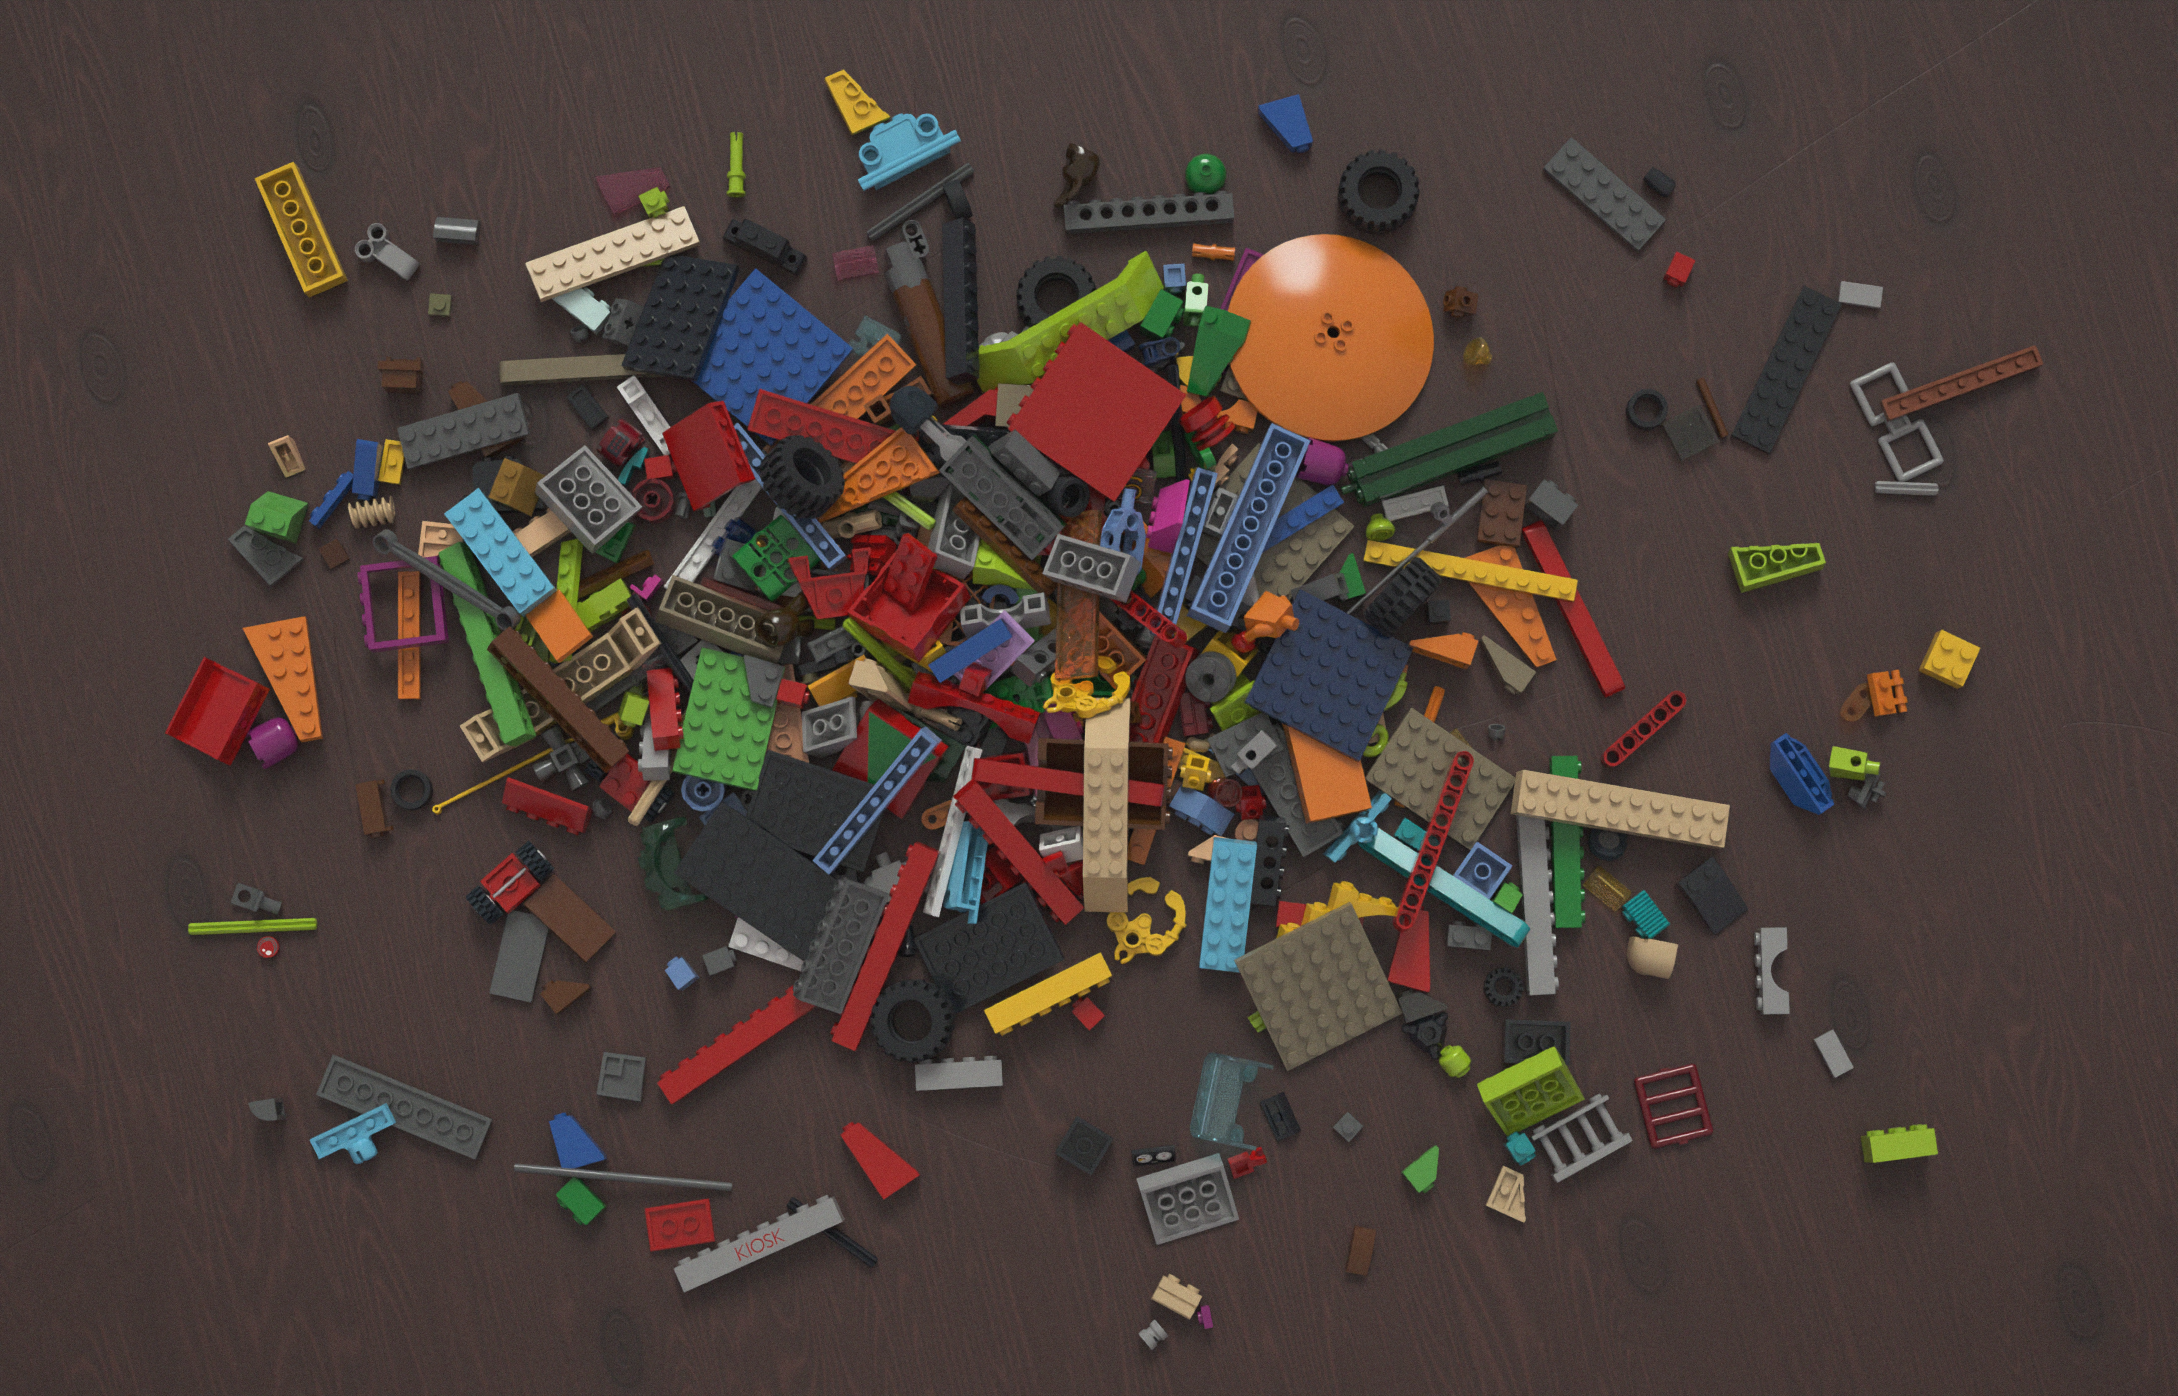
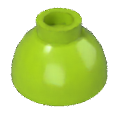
(1379, 528)

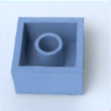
(1483, 870)

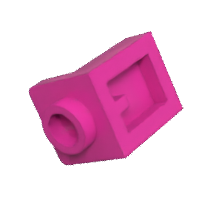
(650, 587)

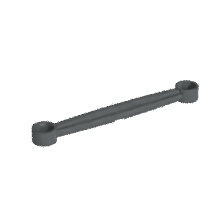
(446, 579)

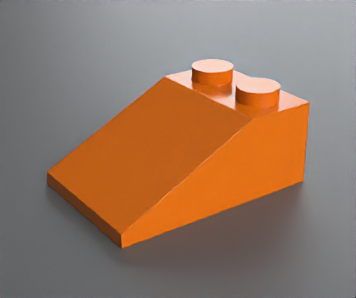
(1451, 649)

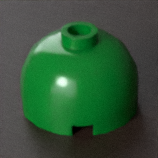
(1205, 174)

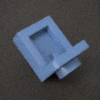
(1174, 278)

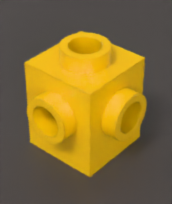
(1196, 772)

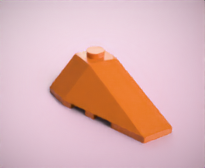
(1119, 648)

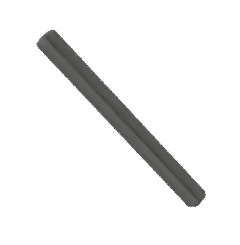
(918, 203)

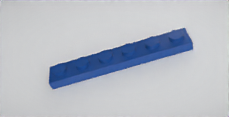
(1303, 515)

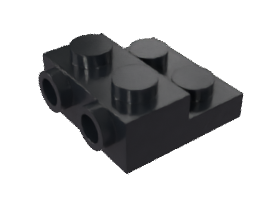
(971, 730)

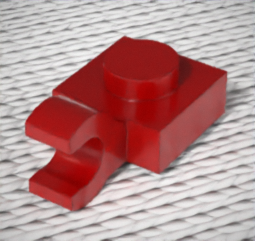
(1244, 1163)

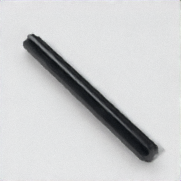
(1177, 430)
(664, 648)

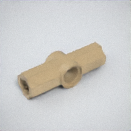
(860, 523)

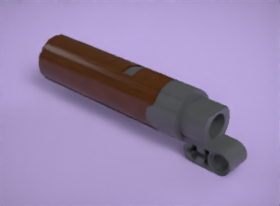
(922, 313)

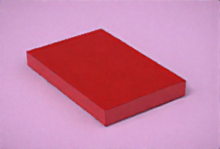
(680, 1224)

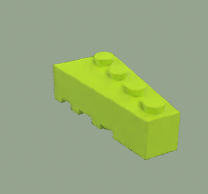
(1774, 563)

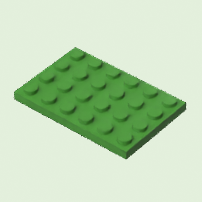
(722, 726)

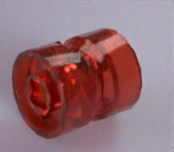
(1225, 791)

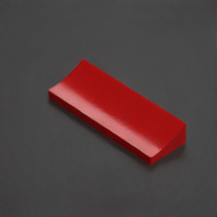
(1160, 690)

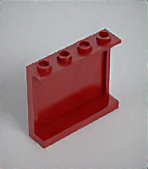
(708, 454)
(217, 711)

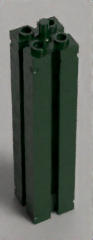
(1451, 450)

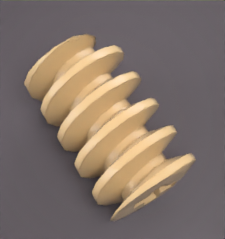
(372, 513)

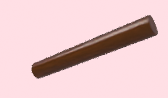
(1712, 407)

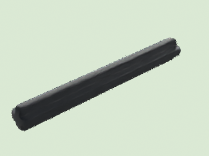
(841, 1239)

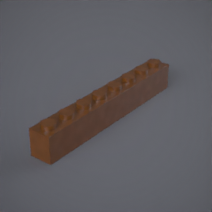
(558, 699)

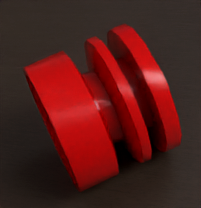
(1204, 420)

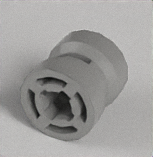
(1153, 1334)

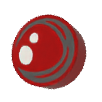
(268, 947)

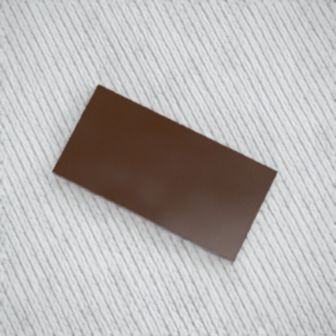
(569, 918)

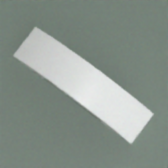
(645, 411)

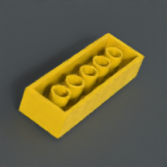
(301, 229)
(1048, 993)

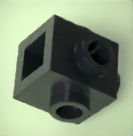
(1127, 624)

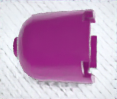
(1322, 463)
(273, 741)

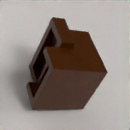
(402, 375)

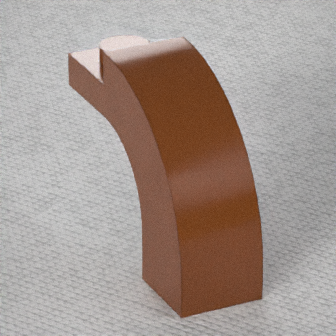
(880, 406)

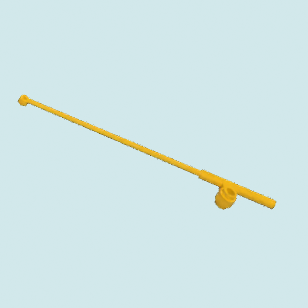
(622, 730)

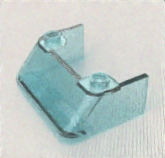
(1219, 1098)

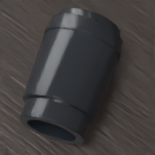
(1659, 182)

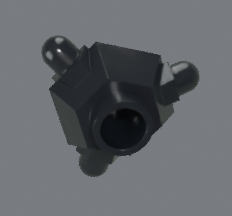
(1428, 1033)

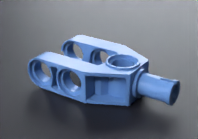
(1130, 522)

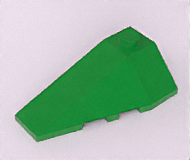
(1216, 343)

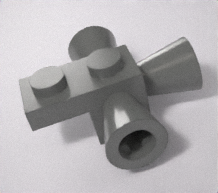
(564, 759)

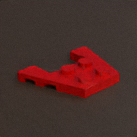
(832, 594)
(1070, 874)

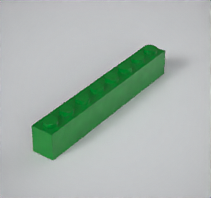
(1566, 857)

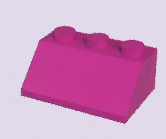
(1167, 516)

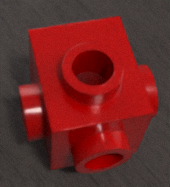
(1251, 803)

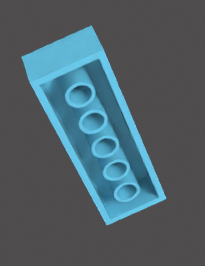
(500, 552)
(1227, 903)

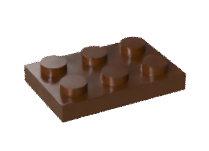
(1502, 513)

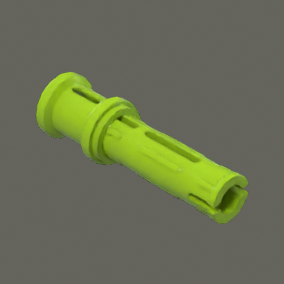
(736, 174)

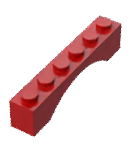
(1014, 719)

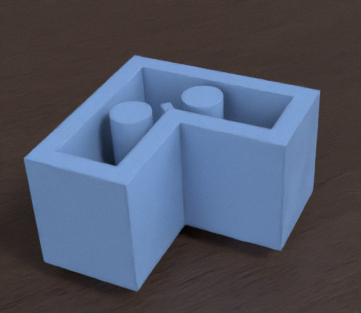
(1201, 811)

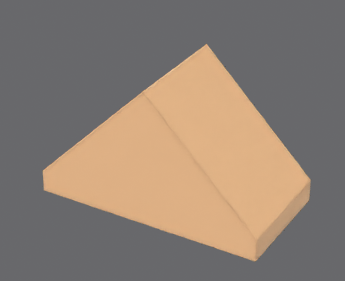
(287, 455)

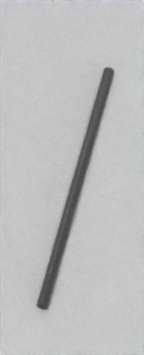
(623, 1177)

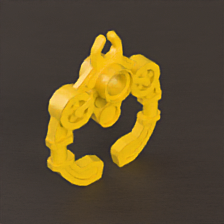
(1078, 696)
(1140, 927)

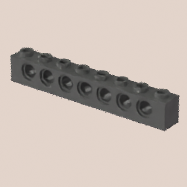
(1139, 220)

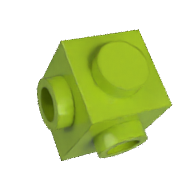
(654, 202)

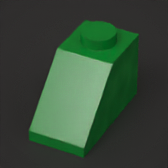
(1352, 579)

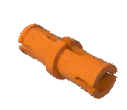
(1213, 252)

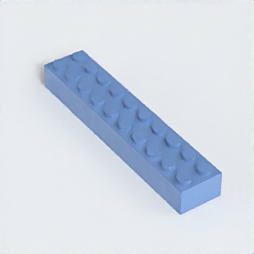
(1248, 528)

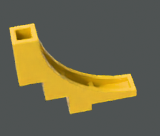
(1341, 894)

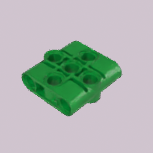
(749, 560)

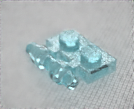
(871, 332)

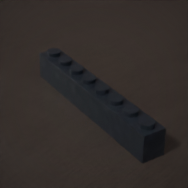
(960, 301)

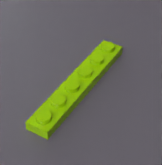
(569, 576)

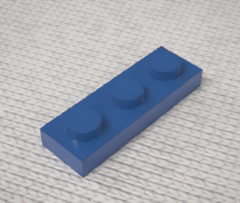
(332, 500)

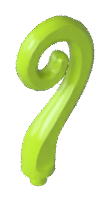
(1398, 692)

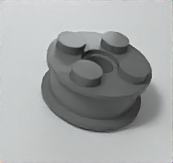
(1199, 682)

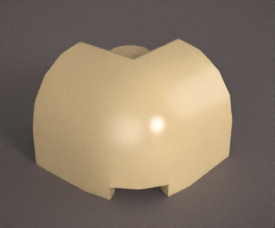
(1651, 956)

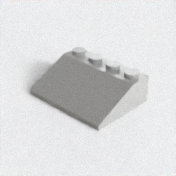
(587, 499)
(1188, 1198)

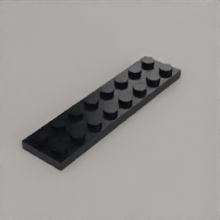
(1786, 370)

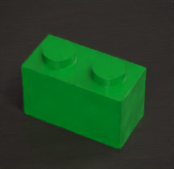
(580, 1201)

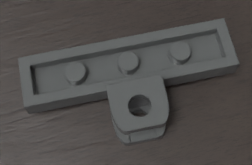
(904, 520)

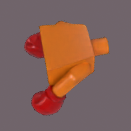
(1267, 617)

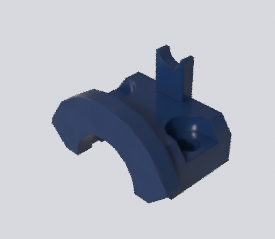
(1003, 591)

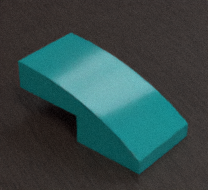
(635, 462)

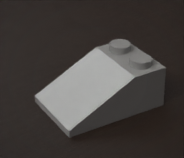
(829, 727)

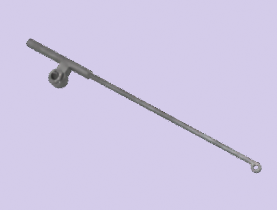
(1441, 513)

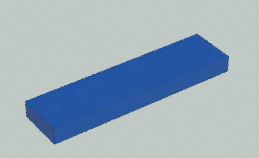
(970, 650)

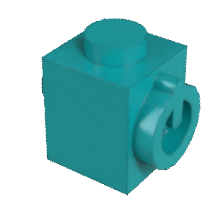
(1520, 1148)

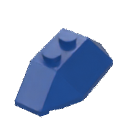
(1800, 775)

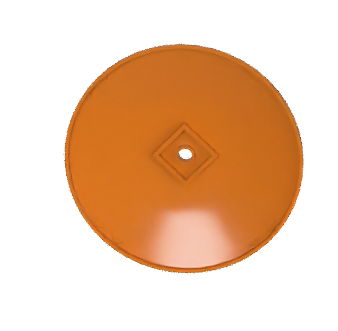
(1321, 382)

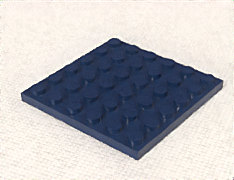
(1329, 676)

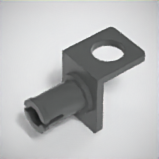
(256, 901)

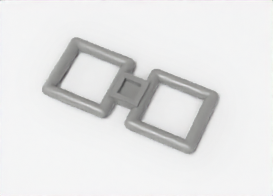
(1896, 427)

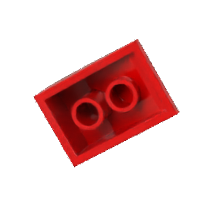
(1001, 791)

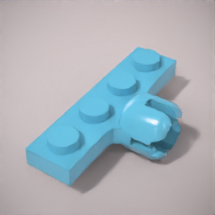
(1360, 829)
(354, 1135)

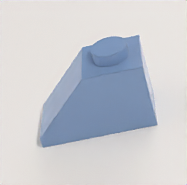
(681, 973)

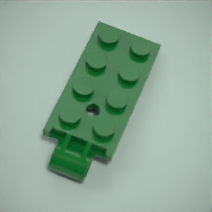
(1029, 696)

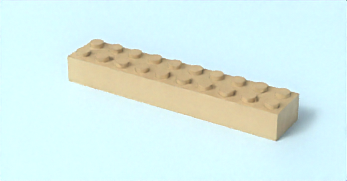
(1620, 809)

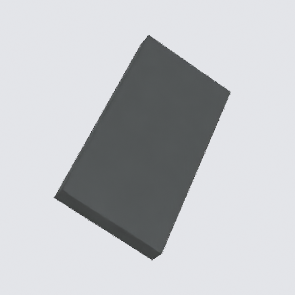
(519, 957)

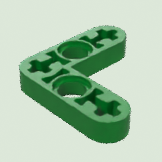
(1203, 458)

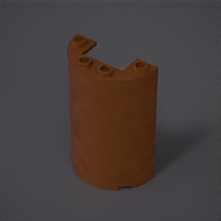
(1146, 763)

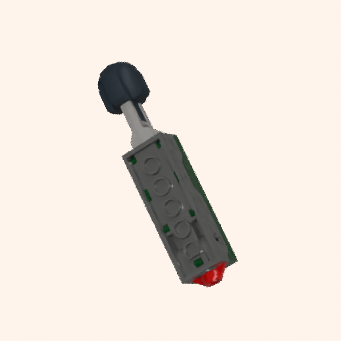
(982, 477)

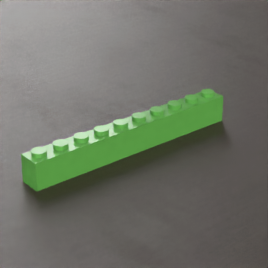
(481, 629)

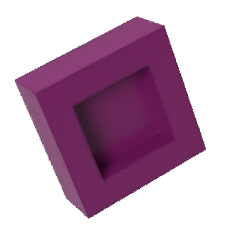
(1204, 1316)

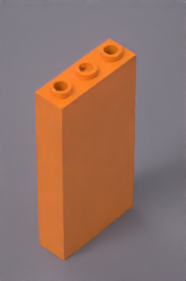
(1325, 779)

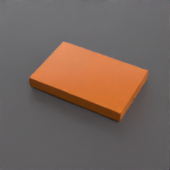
(559, 626)

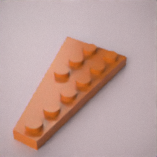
(884, 470)
(1515, 609)
(288, 663)

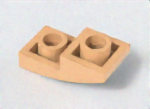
(1229, 458)

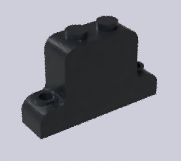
(765, 245)
(484, 477)

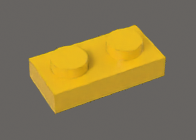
(392, 463)

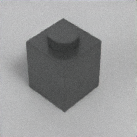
(720, 960)

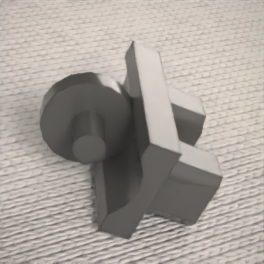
(1863, 795)

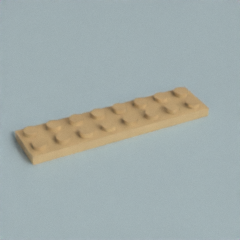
(612, 254)

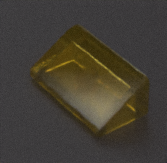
(1607, 888)

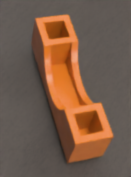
(1241, 414)

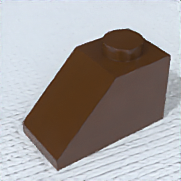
(562, 994)

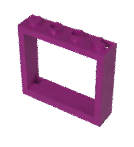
(368, 618)

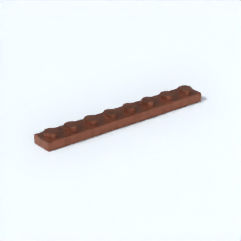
(1961, 383)

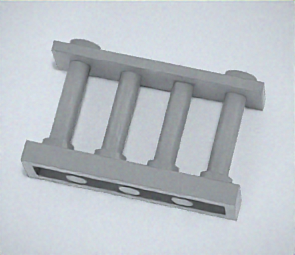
(1581, 1160)

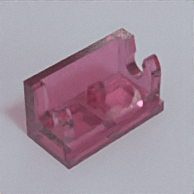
(855, 262)

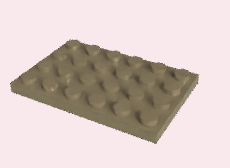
(1415, 768)

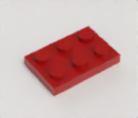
(910, 572)

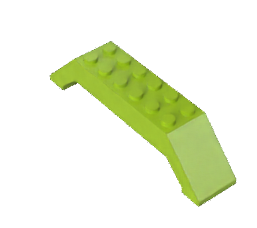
(1105, 311)

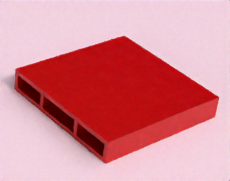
(1096, 411)

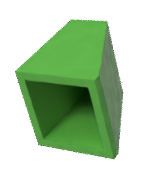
(277, 516)

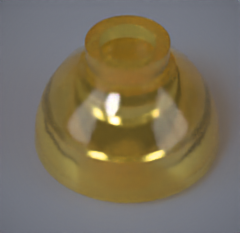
(1477, 352)

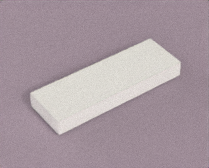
(1413, 503)

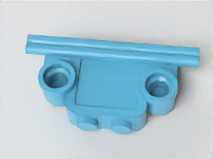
(902, 148)
(967, 873)

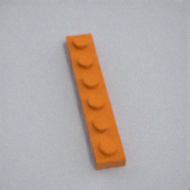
(408, 627)
(1142, 838)

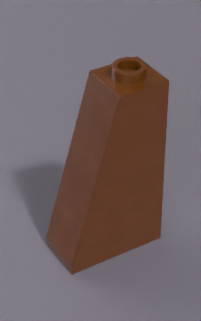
(466, 396)

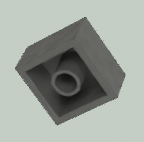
(1551, 504)

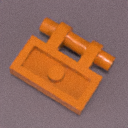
(1882, 694)

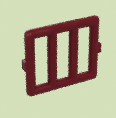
(1701, 1110)

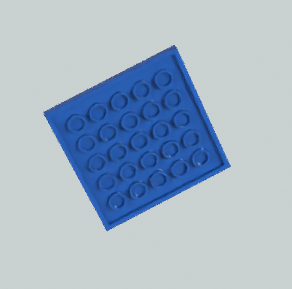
(768, 346)

